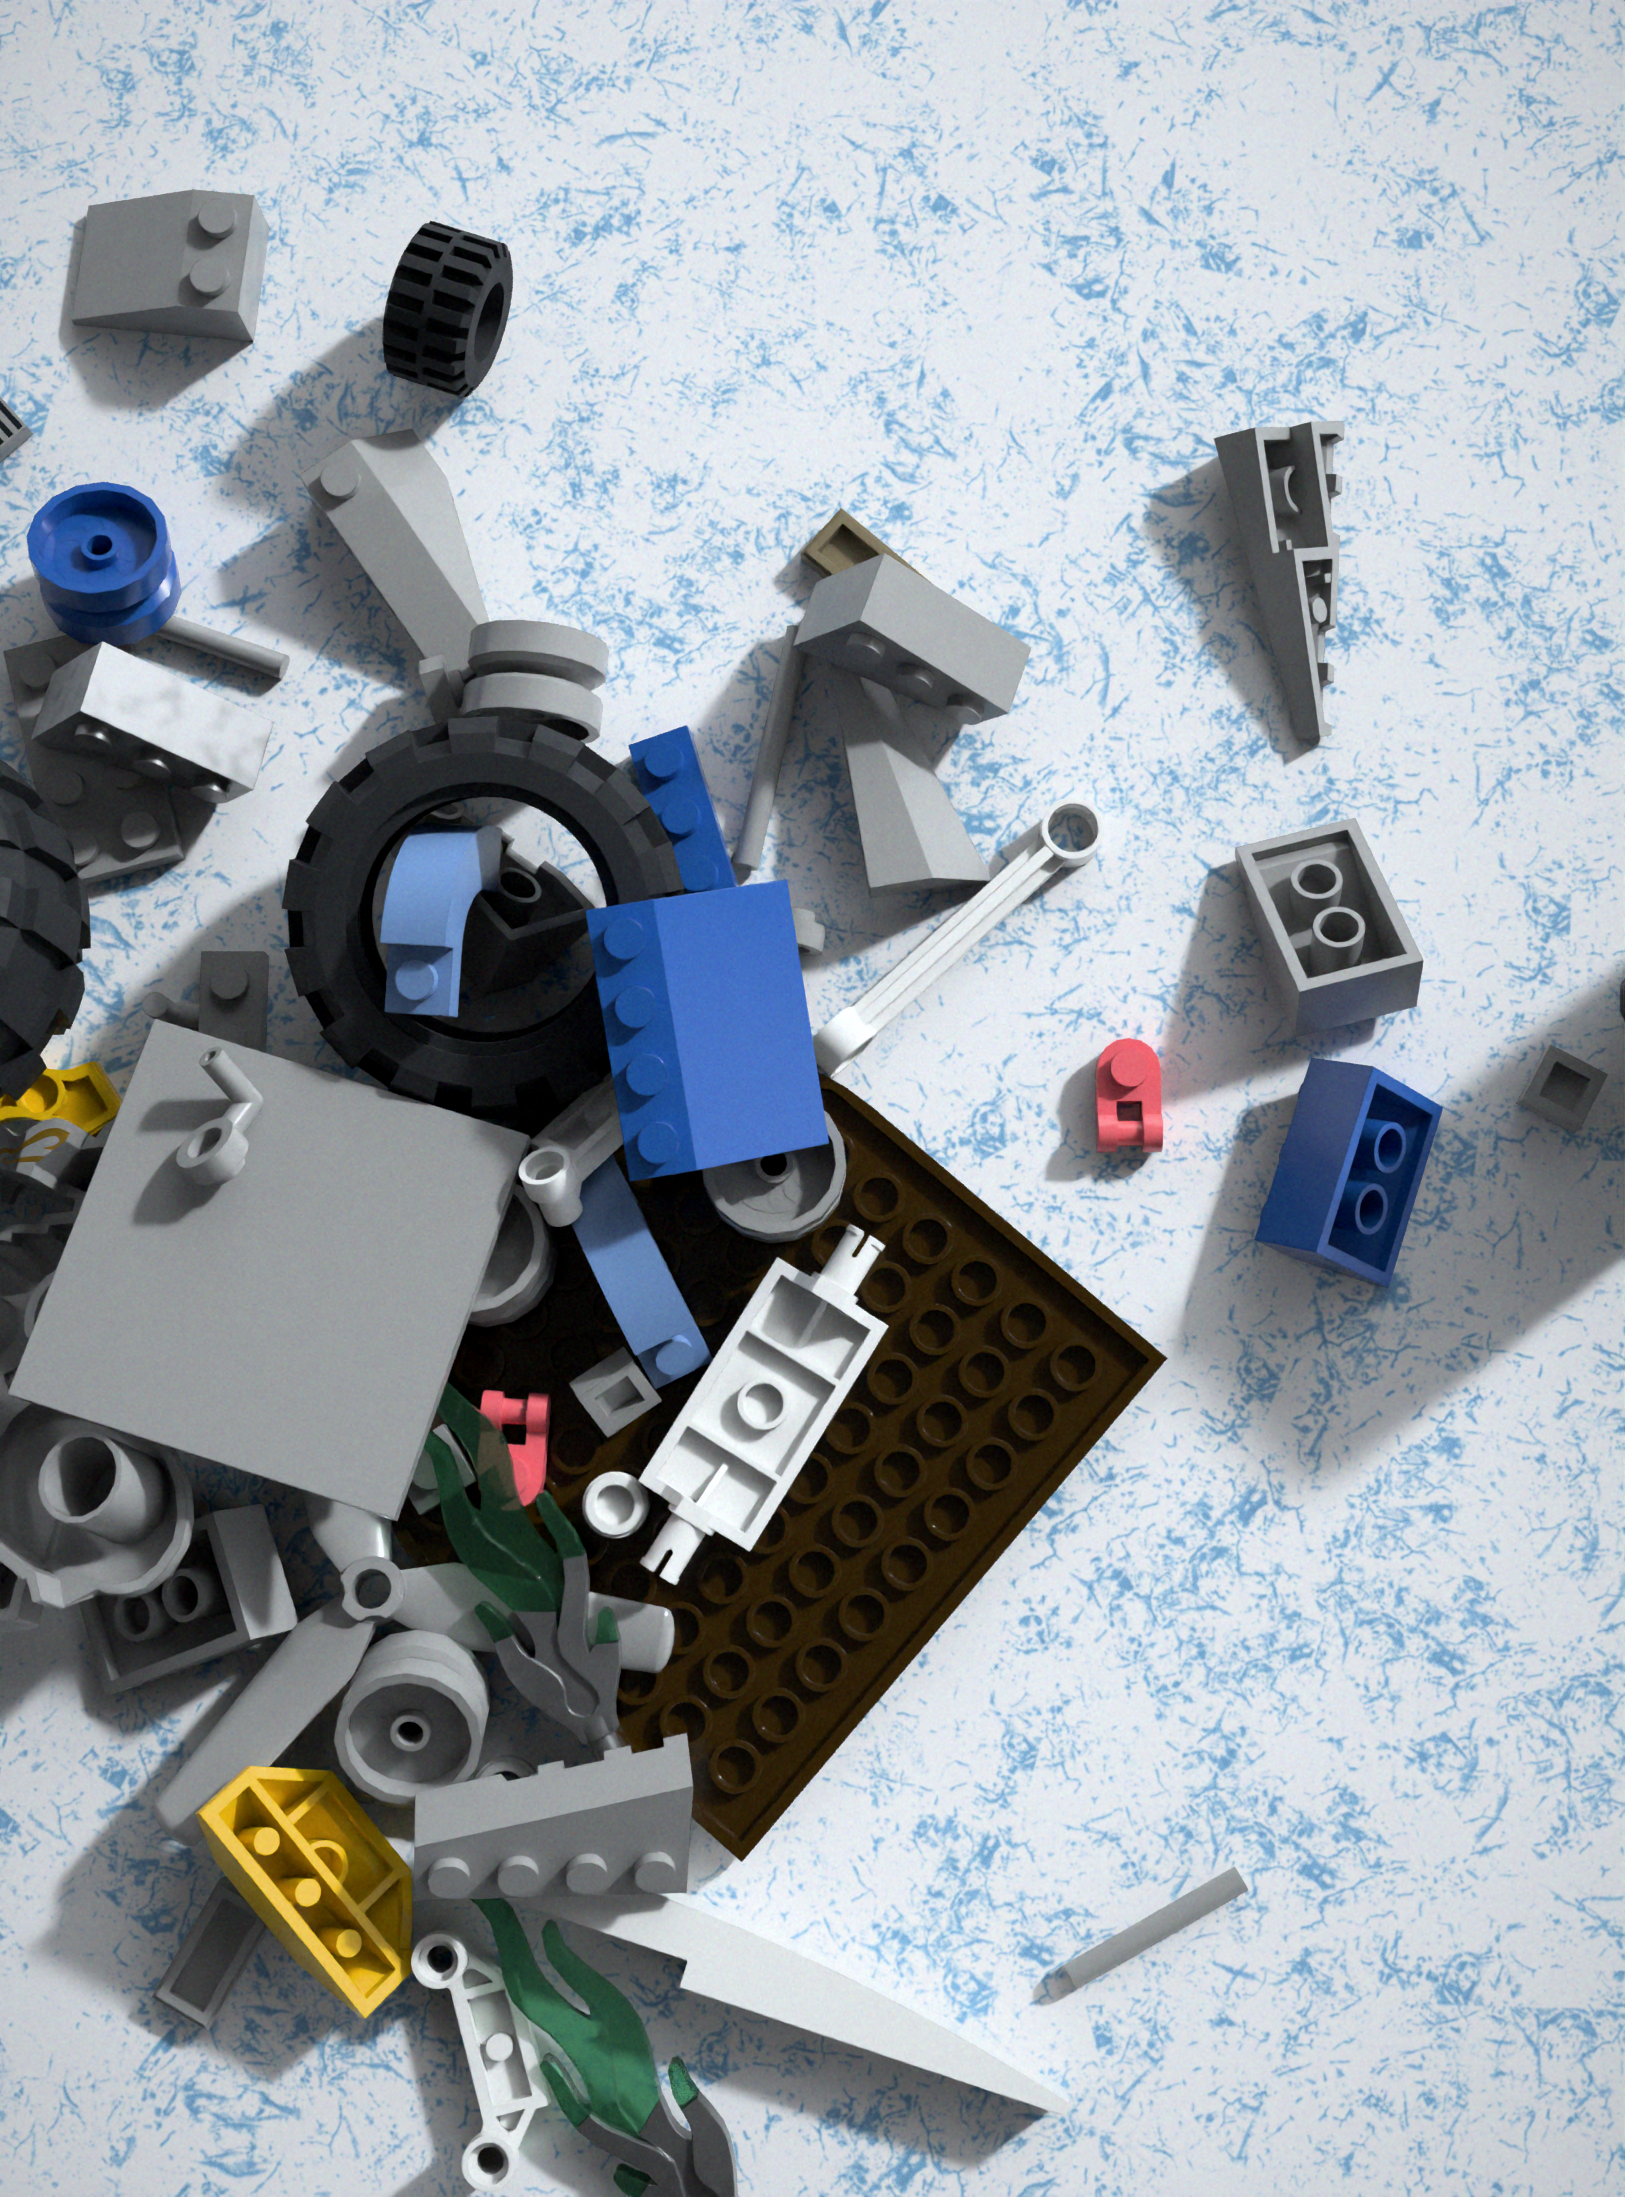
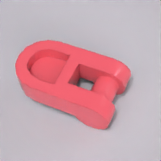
(1128, 1075)
(531, 1458)

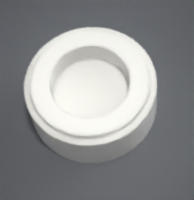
(615, 1504)

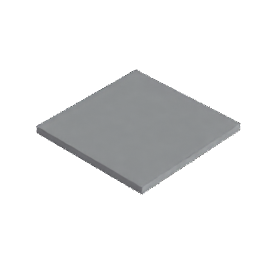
(295, 1307)

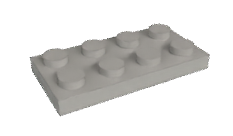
(109, 814)

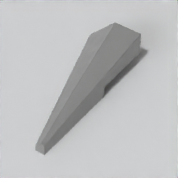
(1283, 509)
(902, 812)

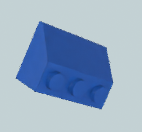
(1349, 1171)

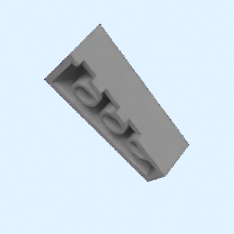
(561, 1830)

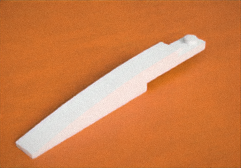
(803, 1987)

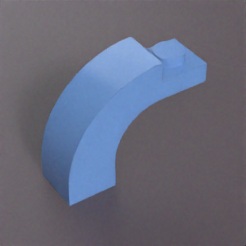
(427, 912)
(637, 1278)

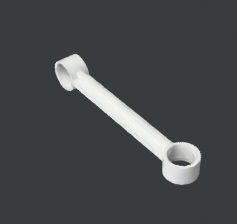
(858, 1025)

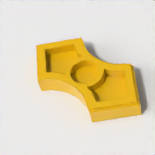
(75, 1094)

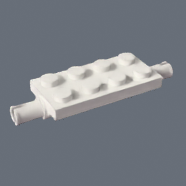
(763, 1404)

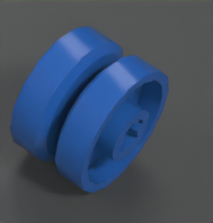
(104, 563)

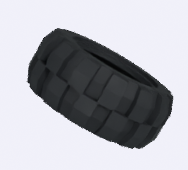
(335, 882)

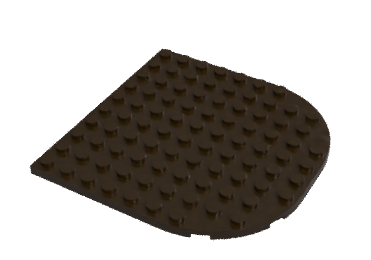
(914, 1491)

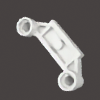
(570, 1152)
(498, 2051)

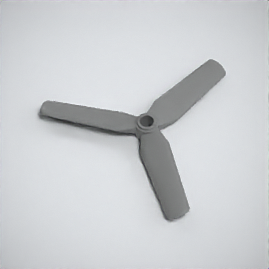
(330, 1644)

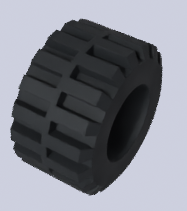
(447, 309)

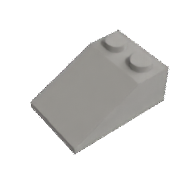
(174, 265)
(1329, 928)
(215, 1604)

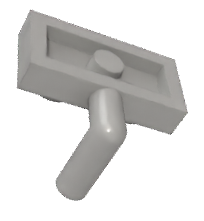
(230, 999)

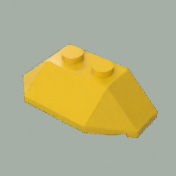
(316, 1877)

